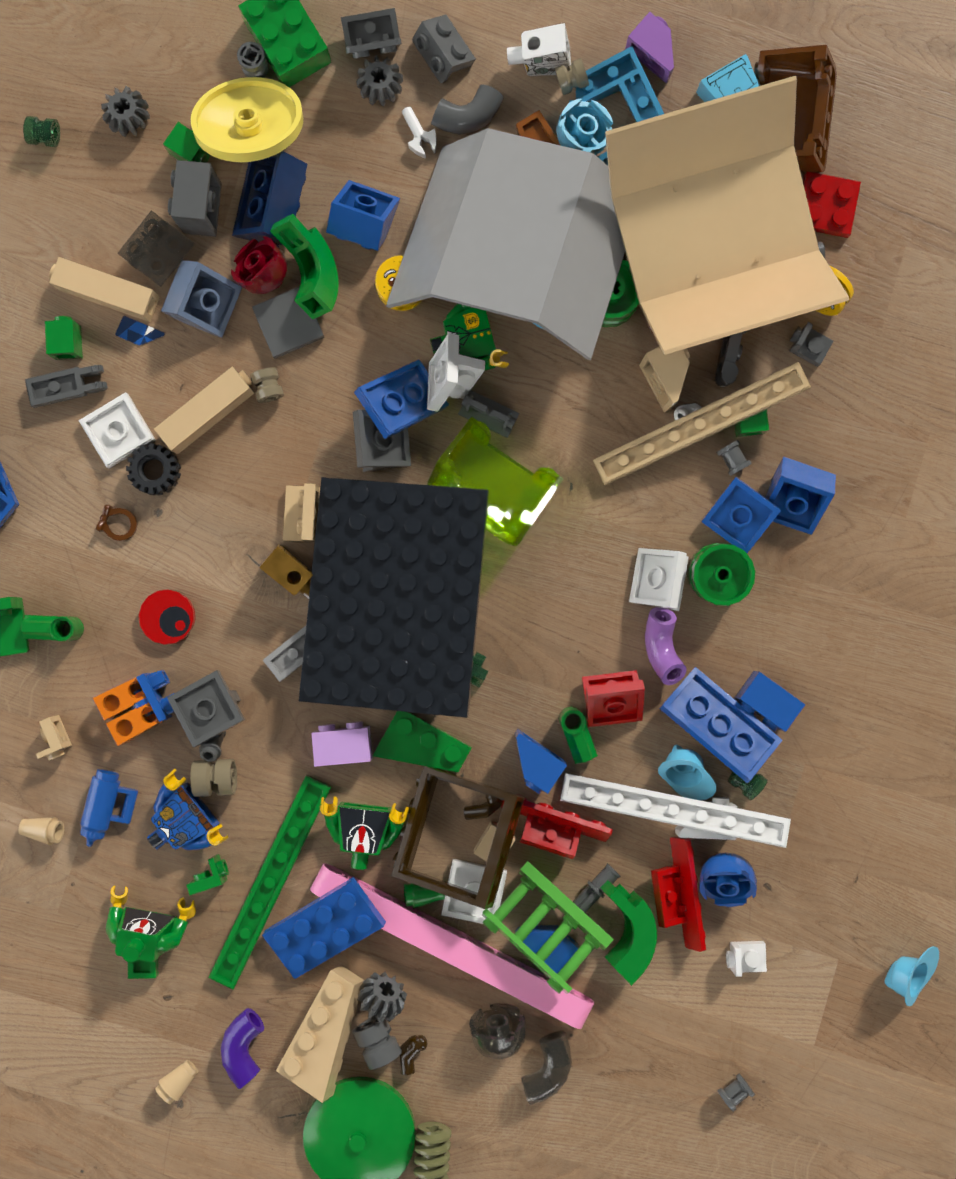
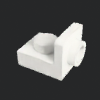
(746, 957)

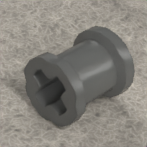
(733, 457)
(736, 1092)

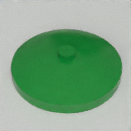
(360, 1132)

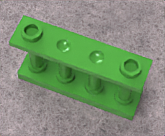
(573, 918)

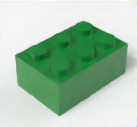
(286, 37)

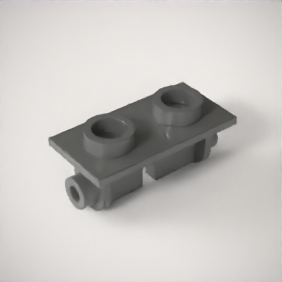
(494, 415)

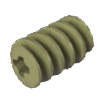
(433, 1151)

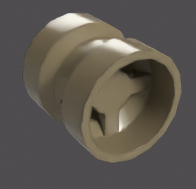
(572, 76)
(267, 385)

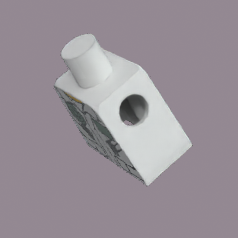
(542, 50)

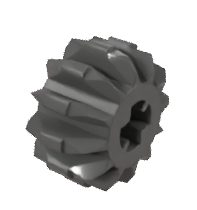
(374, 72)
(118, 115)
(382, 997)

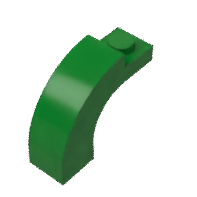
(316, 265)
(639, 938)

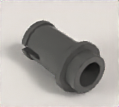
(211, 749)

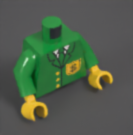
(474, 335)

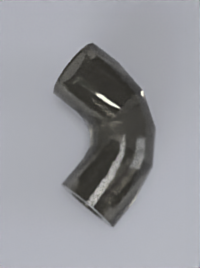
(555, 1069)

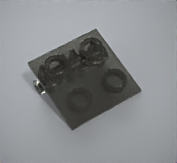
(156, 248)

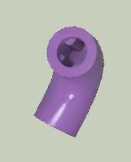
(661, 648)

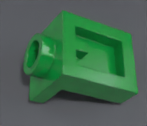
(205, 880)

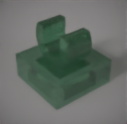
(479, 673)

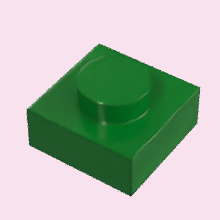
(143, 969)

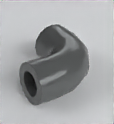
(468, 117)

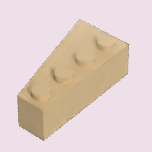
(320, 1041)

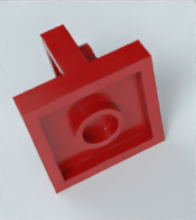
(613, 698)

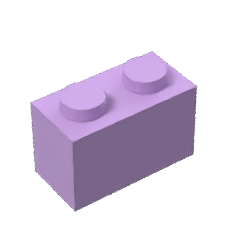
(342, 745)

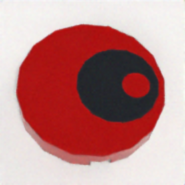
(167, 617)

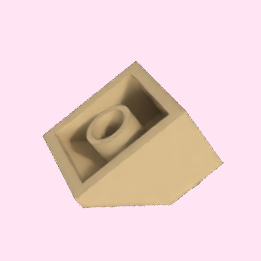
(666, 374)

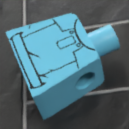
(728, 80)

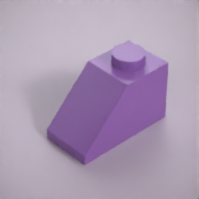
(653, 45)

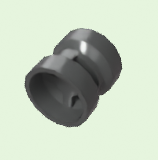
(254, 66)

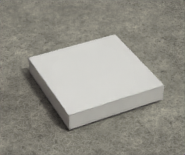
(117, 430)
(469, 876)

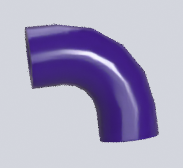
(235, 1047)

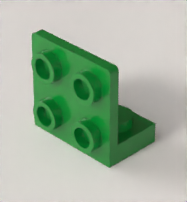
(10, 627)

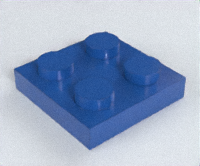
(741, 515)

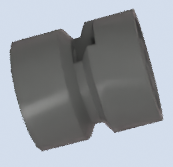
(377, 1043)

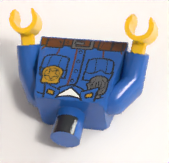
(183, 818)

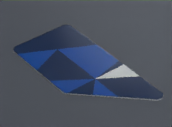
(137, 332)

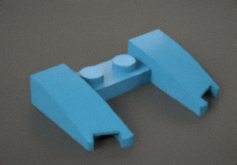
(623, 74)

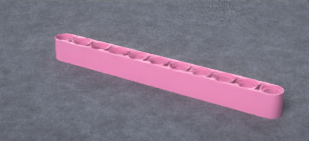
(465, 952)

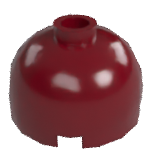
(260, 266)

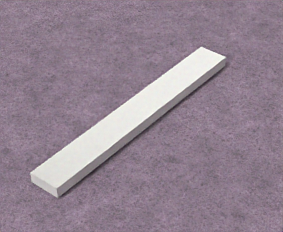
(676, 810)

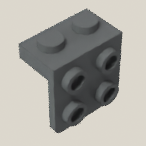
(370, 32)

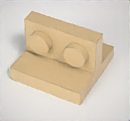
(301, 513)

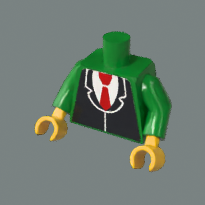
(362, 828)
(144, 933)

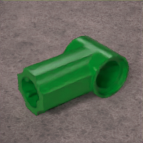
(51, 627)
(578, 737)

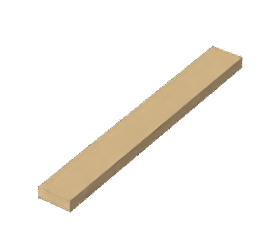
(702, 423)

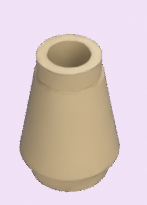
(42, 829)
(176, 1082)

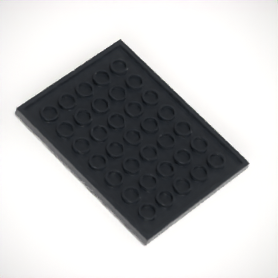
(394, 596)

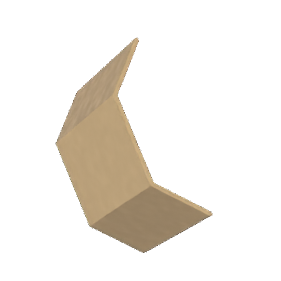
(718, 217)

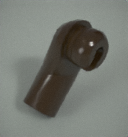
(483, 810)
(411, 1049)

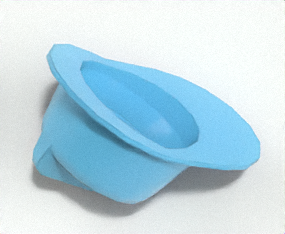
(687, 775)
(910, 974)

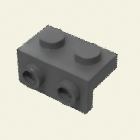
(442, 47)

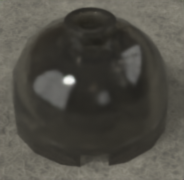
(498, 1031)

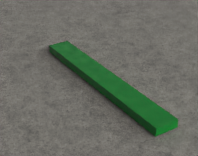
(269, 882)

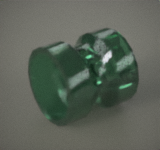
(41, 131)
(750, 789)

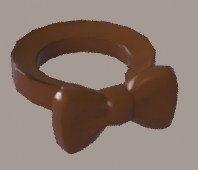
(103, 526)

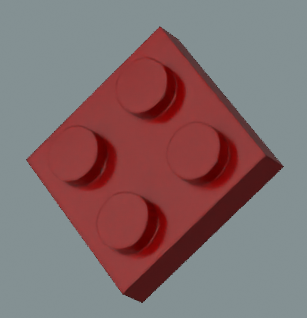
(831, 203)

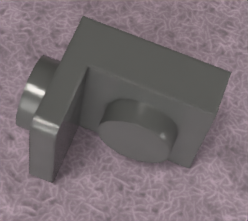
(810, 344)

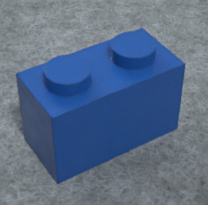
(769, 701)

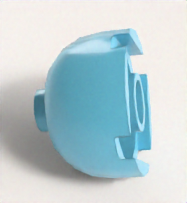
(584, 126)

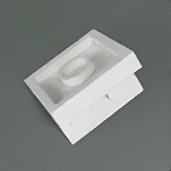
(451, 373)
(659, 578)

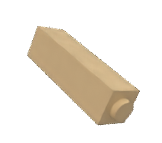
(103, 289)
(205, 410)

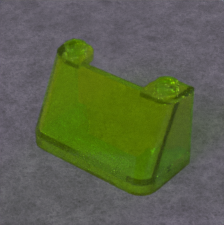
(514, 491)

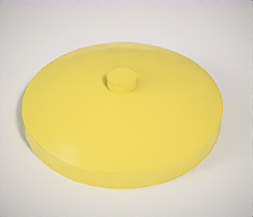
(247, 119)

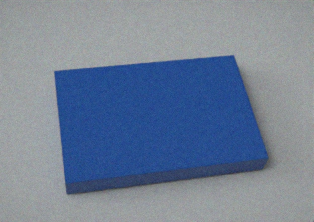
(397, 399)

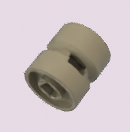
(213, 778)

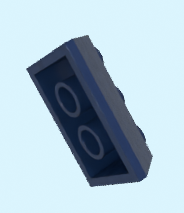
(269, 195)

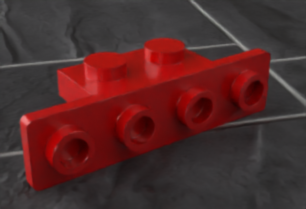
(557, 830)
(678, 895)

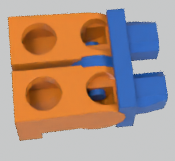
(146, 703)

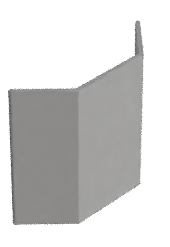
(517, 235)

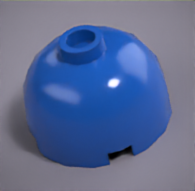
(728, 880)

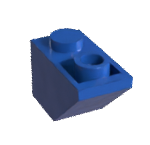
(560, 955)

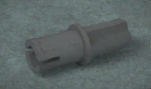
(593, 891)

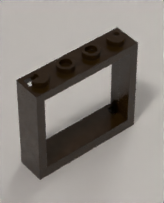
(498, 854)

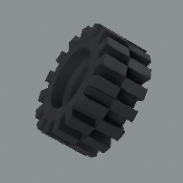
(137, 465)

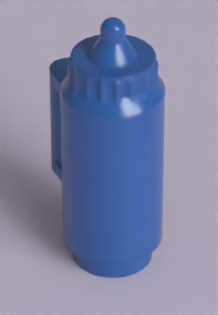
(100, 805)

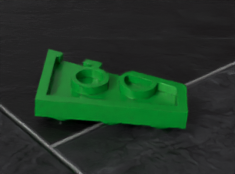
(421, 743)

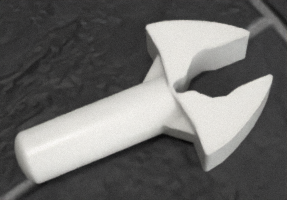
(419, 133)

